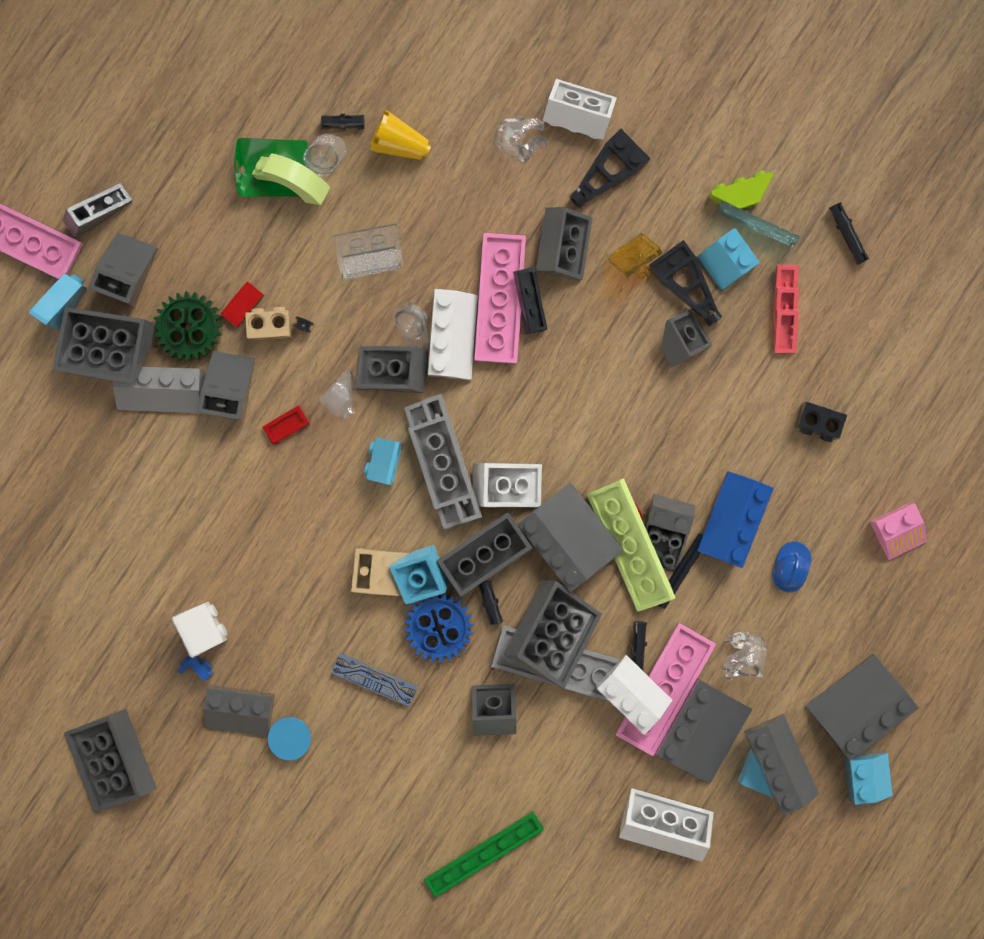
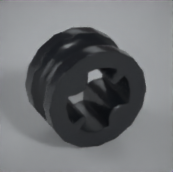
(303, 324)

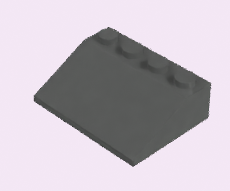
(102, 345)
(570, 537)
(553, 633)
(861, 707)
(703, 731)
(110, 760)

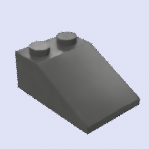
(392, 368)

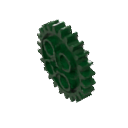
(168, 327)

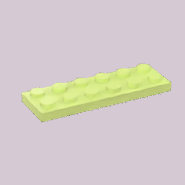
(638, 560)

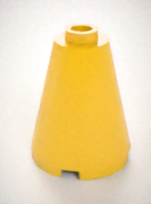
(398, 139)

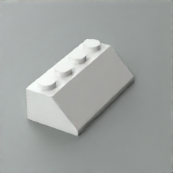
(452, 334)
(667, 825)

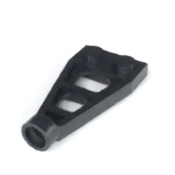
(626, 151)
(673, 261)

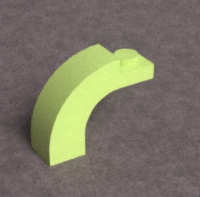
(292, 175)

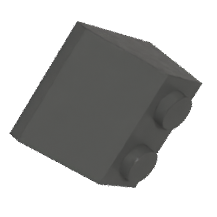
(494, 709)

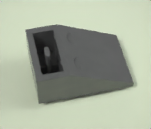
(123, 269)
(226, 386)
(668, 528)

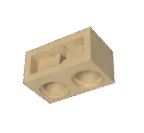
(268, 330)

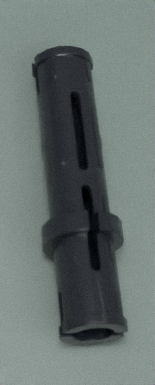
(848, 232)
(638, 643)

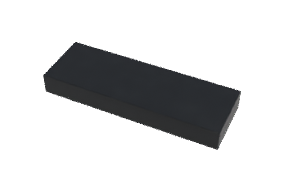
(530, 300)

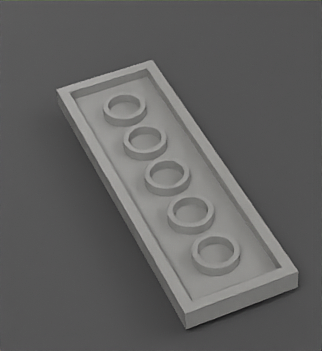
(587, 674)

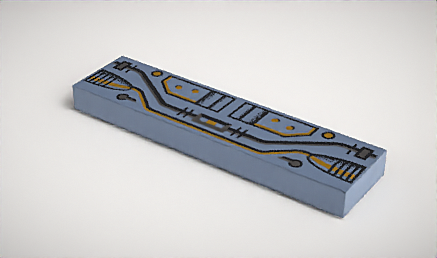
(374, 679)

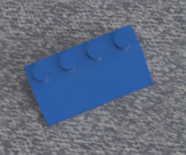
(735, 519)

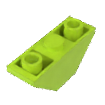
(743, 192)

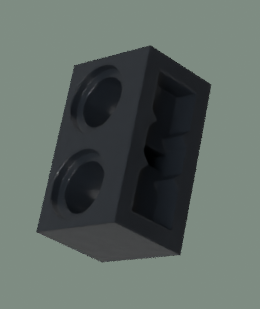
(821, 416)

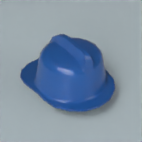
(792, 566)

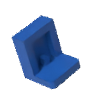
(200, 666)

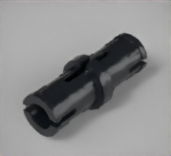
(342, 121)
(490, 602)

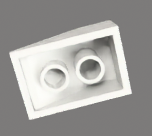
(507, 484)
(200, 628)

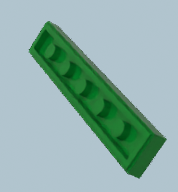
(483, 854)

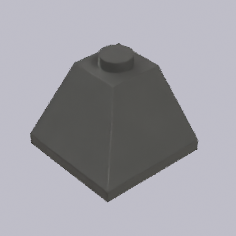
(683, 338)

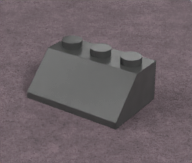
(564, 243)
(238, 710)

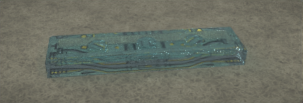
(757, 224)

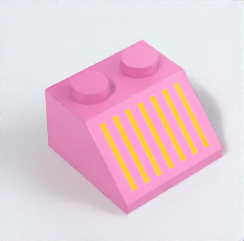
(900, 530)

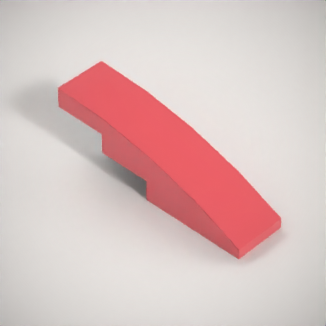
(786, 308)

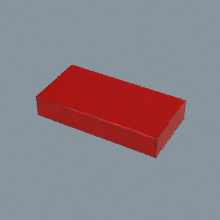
(242, 303)
(286, 425)

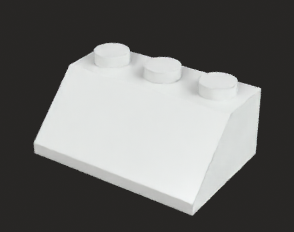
(579, 109)
(634, 694)

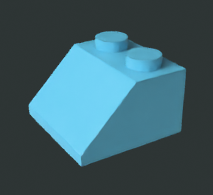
(728, 259)
(383, 461)
(419, 575)
(868, 778)

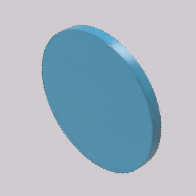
(289, 738)

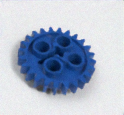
(420, 633)

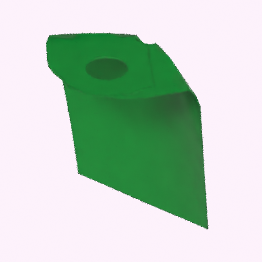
(248, 153)

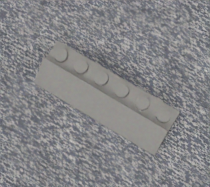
(442, 462)

